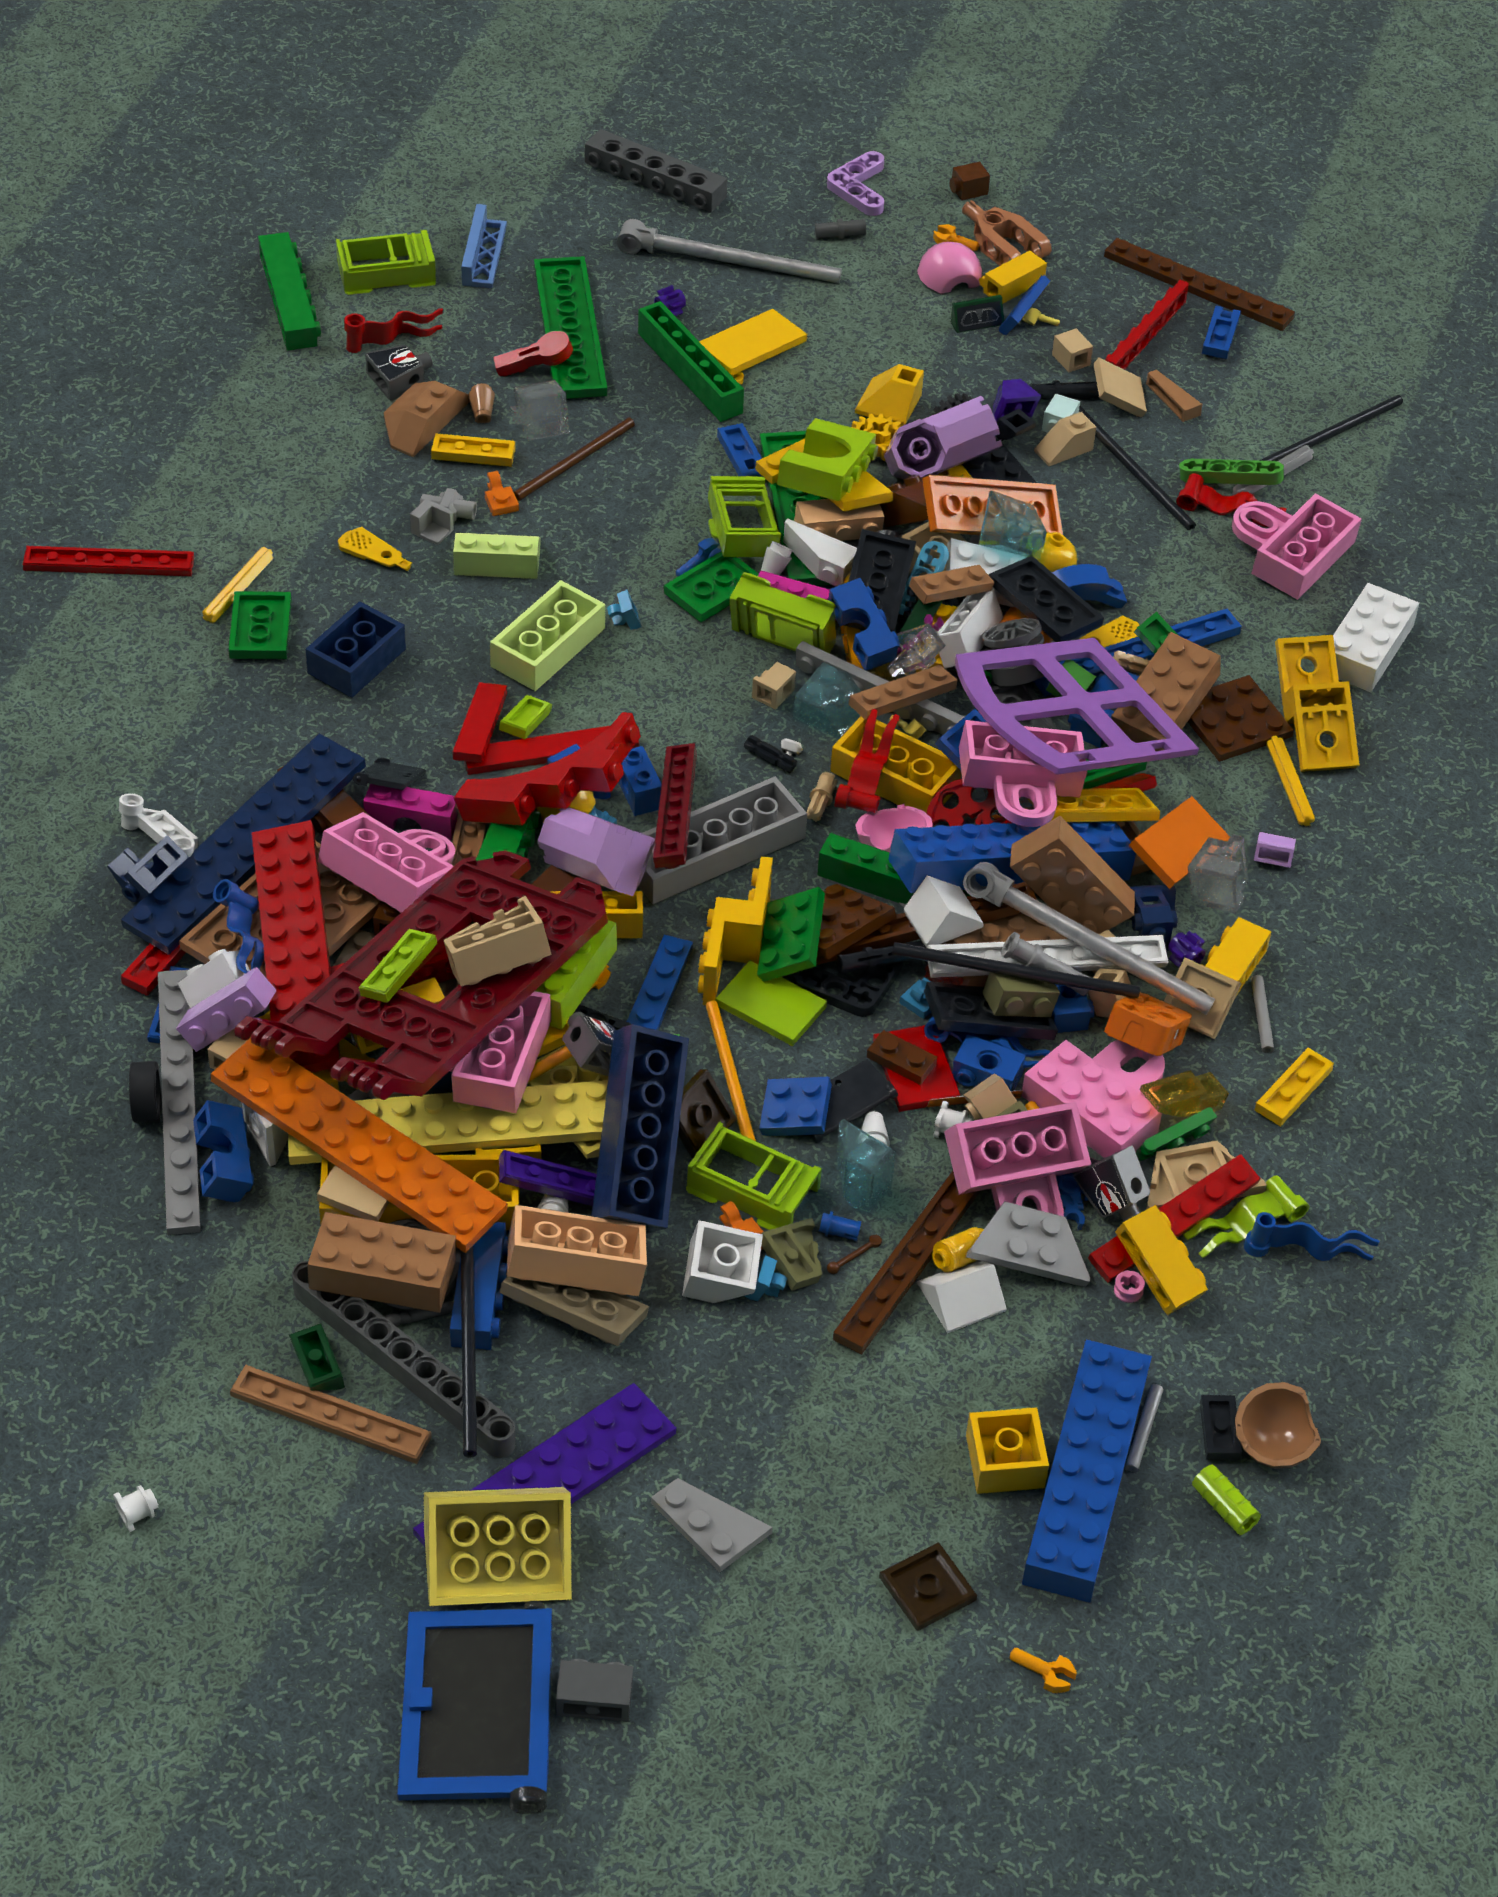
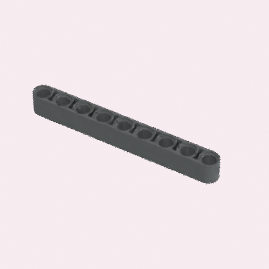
(408, 1371)

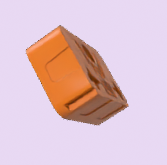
(1148, 1024)

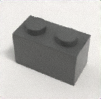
(594, 1690)

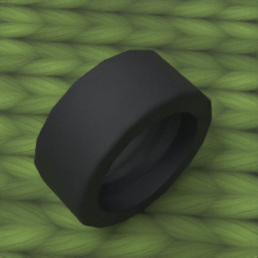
(145, 1091)

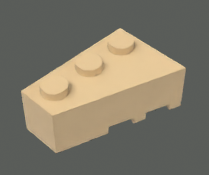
(498, 945)

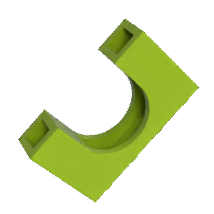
(834, 461)

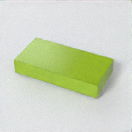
(525, 717)

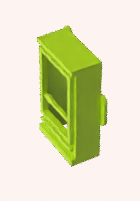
(415, 272)
(741, 541)
(783, 616)
(771, 1209)

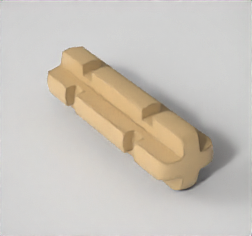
(1131, 662)

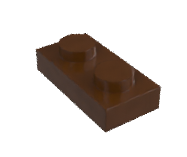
(901, 1057)

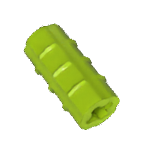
(1226, 1499)

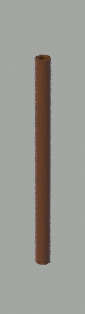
(574, 458)

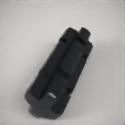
(770, 753)

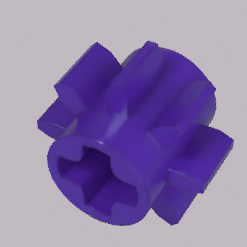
(672, 299)
(1186, 946)

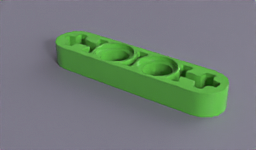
(1233, 471)

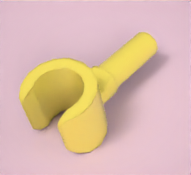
(1034, 314)
(913, 729)

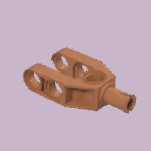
(996, 224)

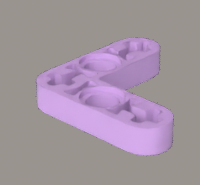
(844, 182)

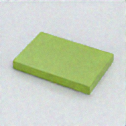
(771, 1005)

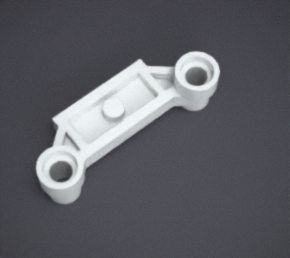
(155, 823)

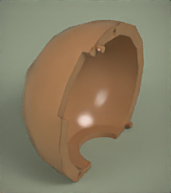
(1277, 1425)

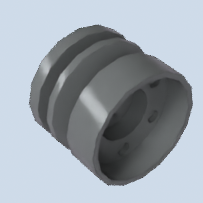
(1014, 634)

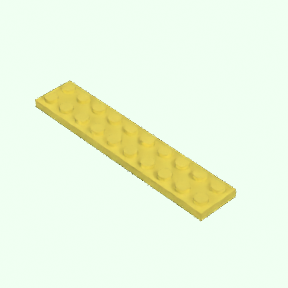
(438, 1124)

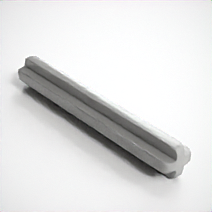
(1290, 463)

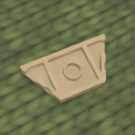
(1185, 1166)

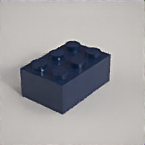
(355, 649)

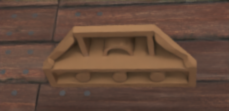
(421, 414)

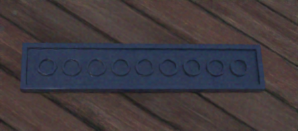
(287, 798)

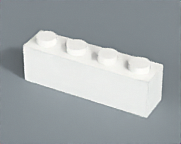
(967, 624)

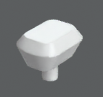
(791, 747)

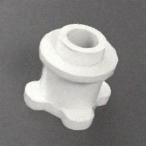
(947, 1118)
(135, 1506)

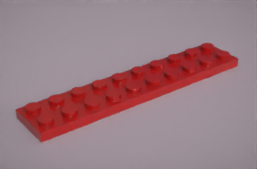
(292, 923)

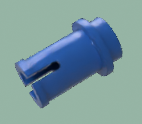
(839, 1226)

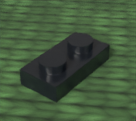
(1219, 1427)

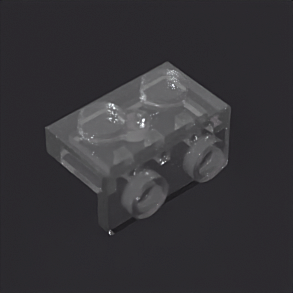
(919, 650)

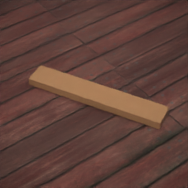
(331, 1414)

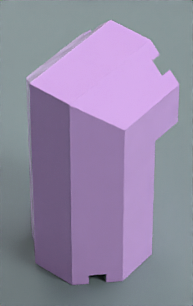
(943, 440)
(596, 849)

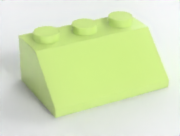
(496, 555)

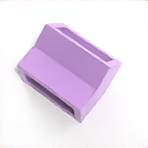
(1274, 849)

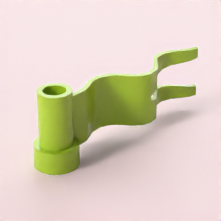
(1276, 1200)

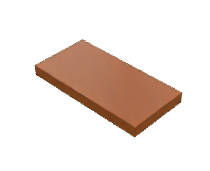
(1176, 840)

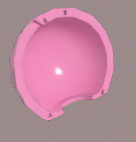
(948, 265)
(879, 828)

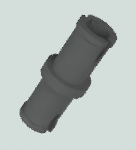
(840, 229)

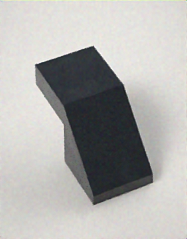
(1014, 424)

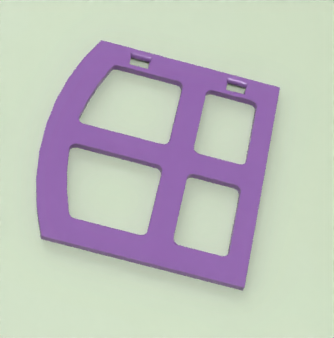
(1074, 700)

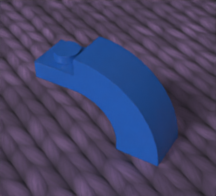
(1092, 583)

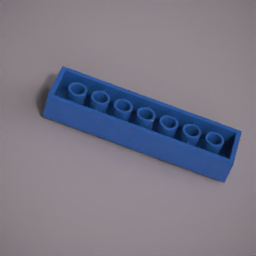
(954, 850)
(1087, 1471)

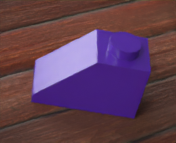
(1015, 395)

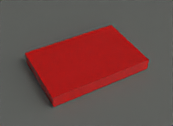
(937, 1084)

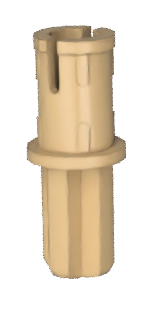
(821, 796)

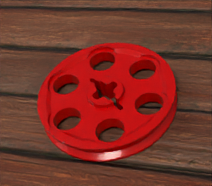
(966, 807)

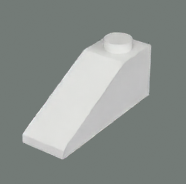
(823, 555)

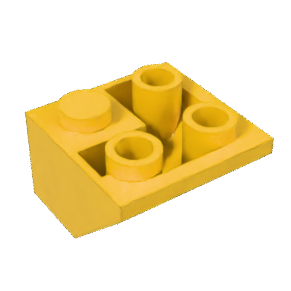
(892, 394)

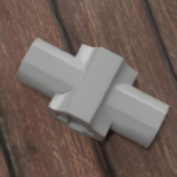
(454, 501)

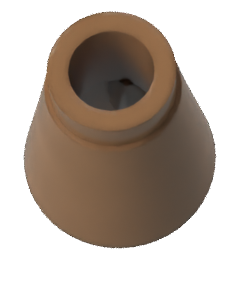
(482, 402)

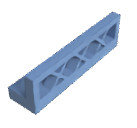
(474, 246)

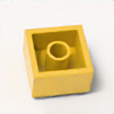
(1007, 1450)

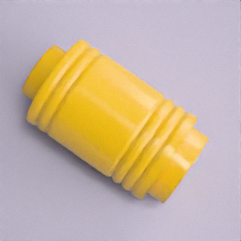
(952, 1251)

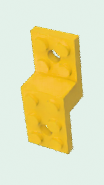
(1317, 703)
(735, 930)

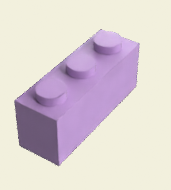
(225, 1009)

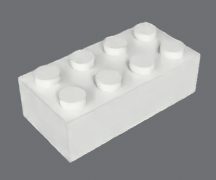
(1372, 635)

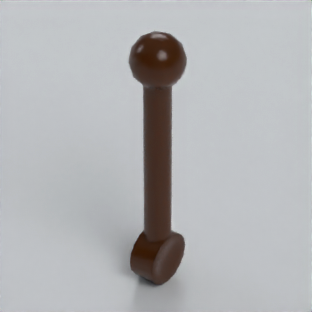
(874, 1241)

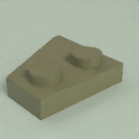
(794, 1252)

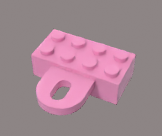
(1295, 547)
(995, 764)
(384, 861)
(502, 1063)
(1107, 1097)
(1019, 1155)

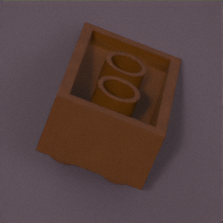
(907, 503)

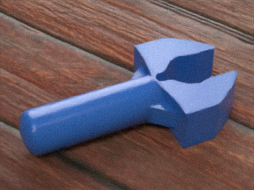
(707, 549)

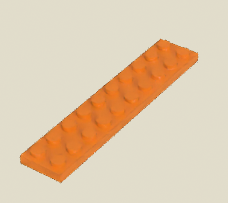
(360, 1143)

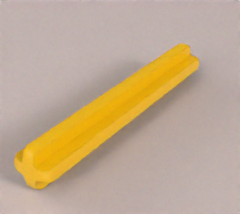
(238, 583)
(1290, 781)

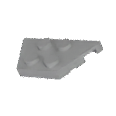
(1031, 1244)

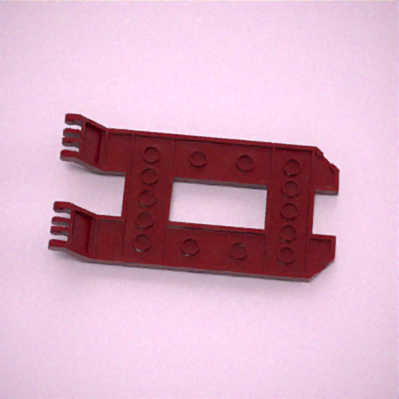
(421, 1035)

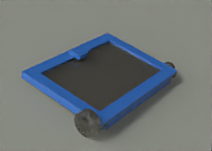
(477, 1706)

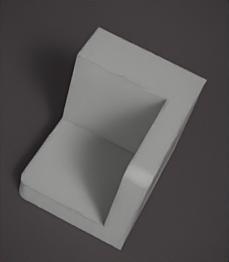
(431, 522)

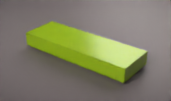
(398, 965)

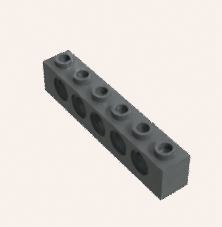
(655, 170)

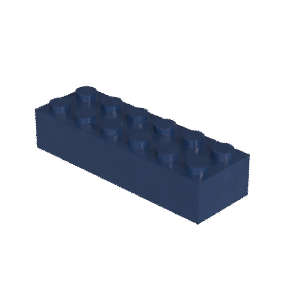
(640, 1127)

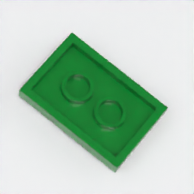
(707, 586)
(260, 625)
(791, 934)

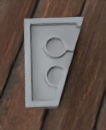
(709, 1524)

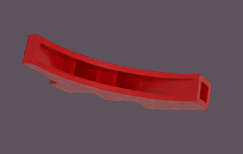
(555, 785)

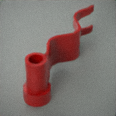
(383, 333)
(1197, 493)
(867, 768)

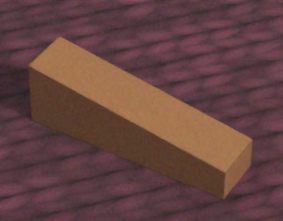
(1173, 396)

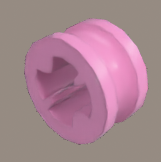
(1132, 1294)

